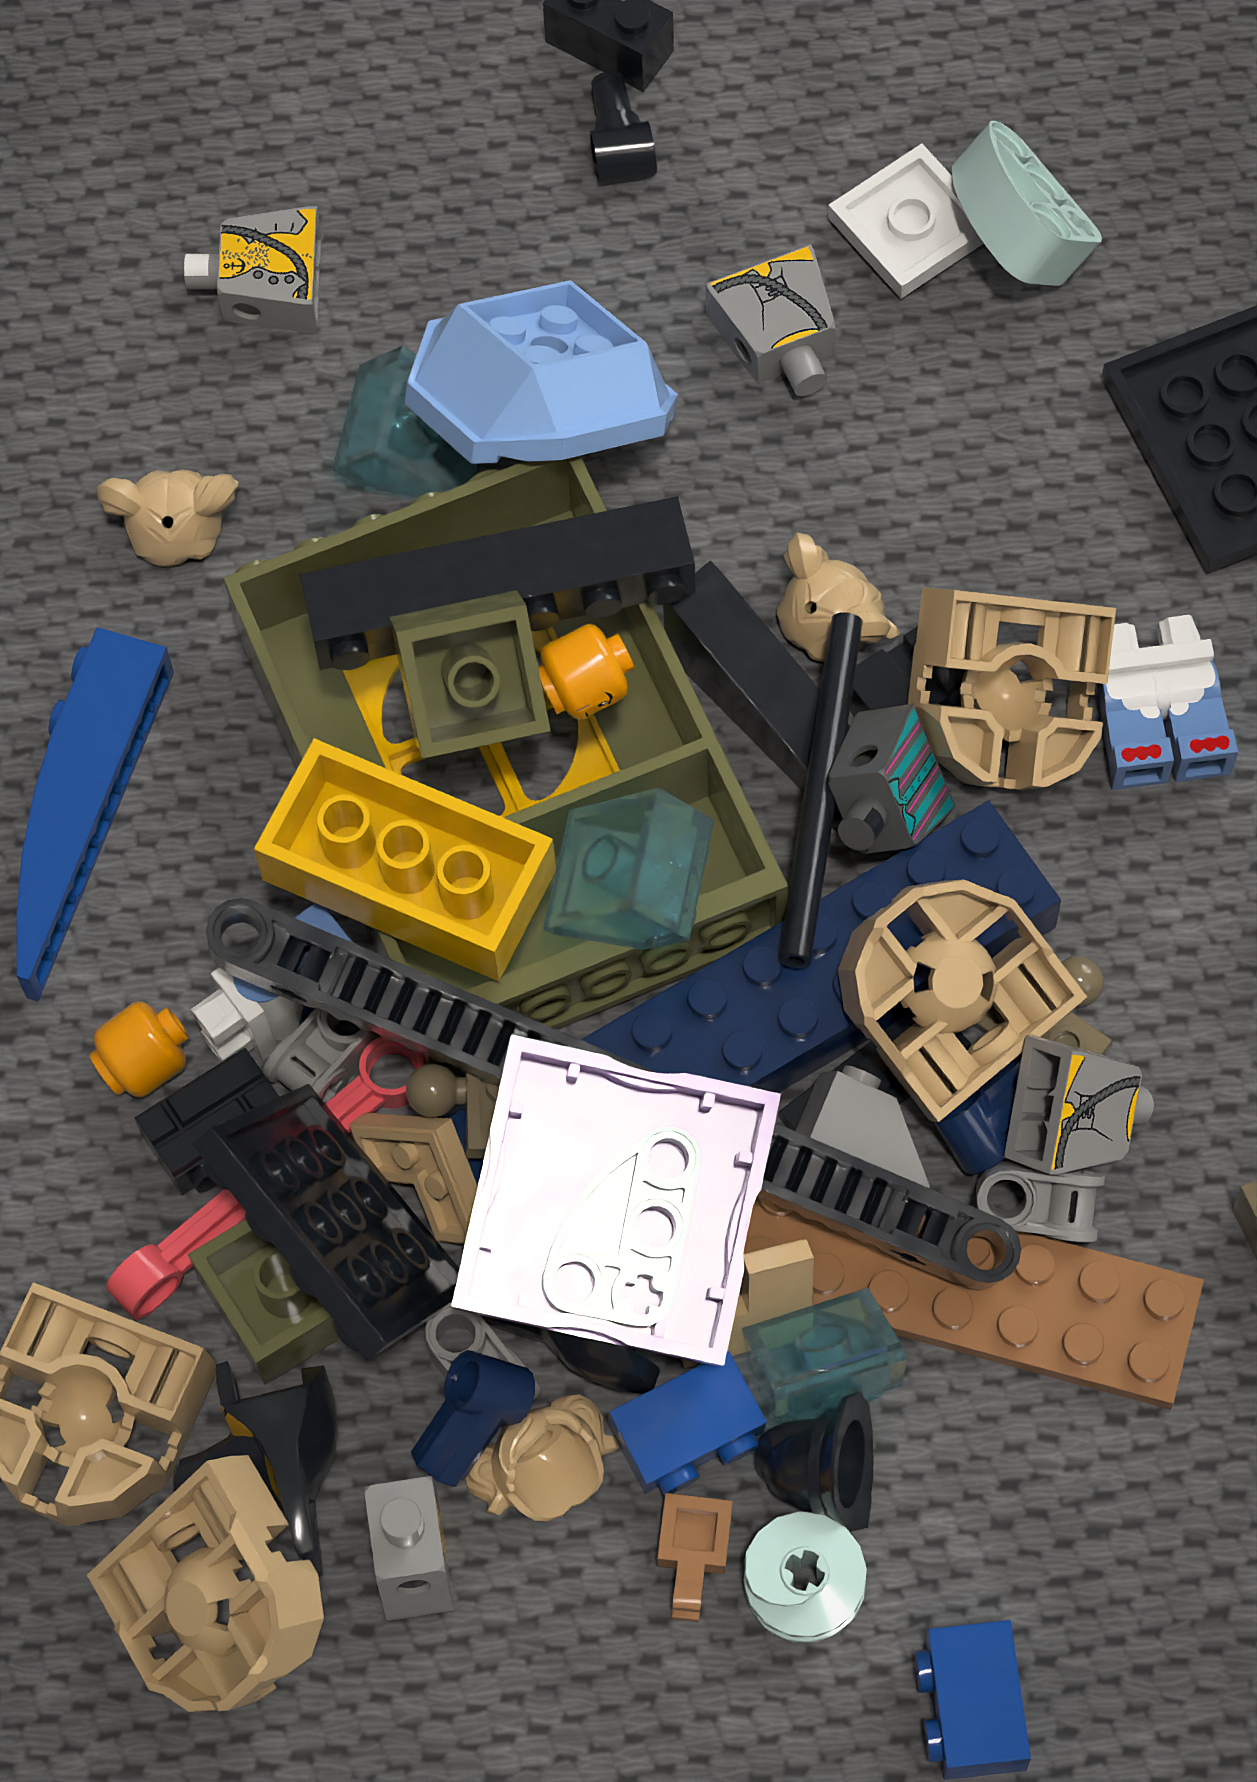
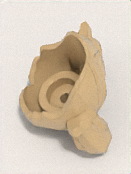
(185, 496)
(834, 589)
(544, 1460)

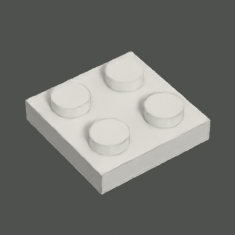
(906, 221)

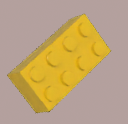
(406, 859)

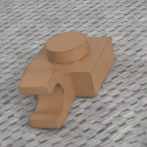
(693, 1542)

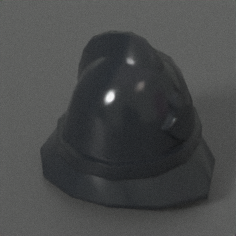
(823, 1462)

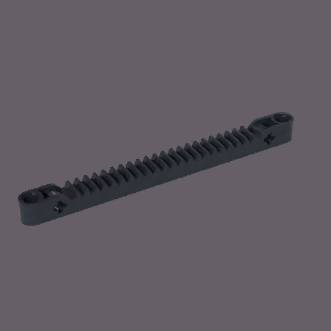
(476, 1038)

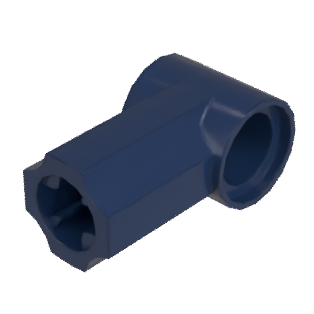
(981, 1123)
(478, 1399)

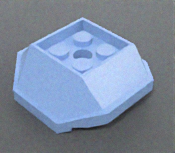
(537, 378)

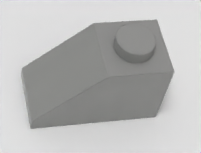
(861, 1121)

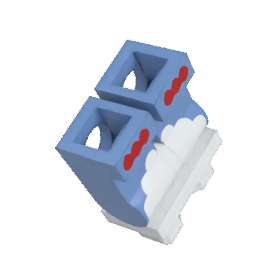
(1164, 708)
(250, 1016)

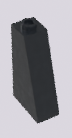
(745, 670)

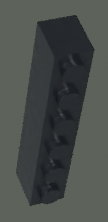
(557, 567)

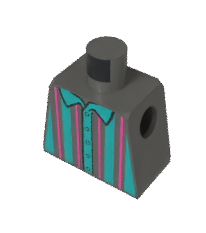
(888, 782)

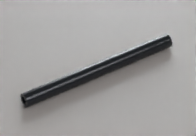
(818, 799)

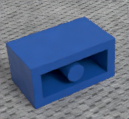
(687, 1425)
(975, 1700)

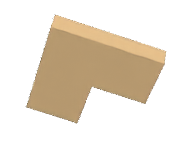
(431, 1158)
(772, 1285)

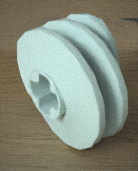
(790, 1544)

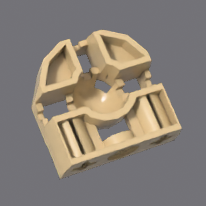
(961, 633)
(964, 981)
(159, 1392)
(150, 1593)

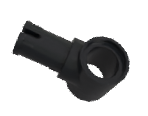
(619, 140)

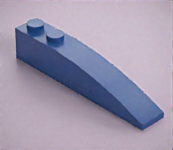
(80, 788)

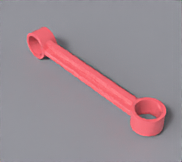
(157, 1270)

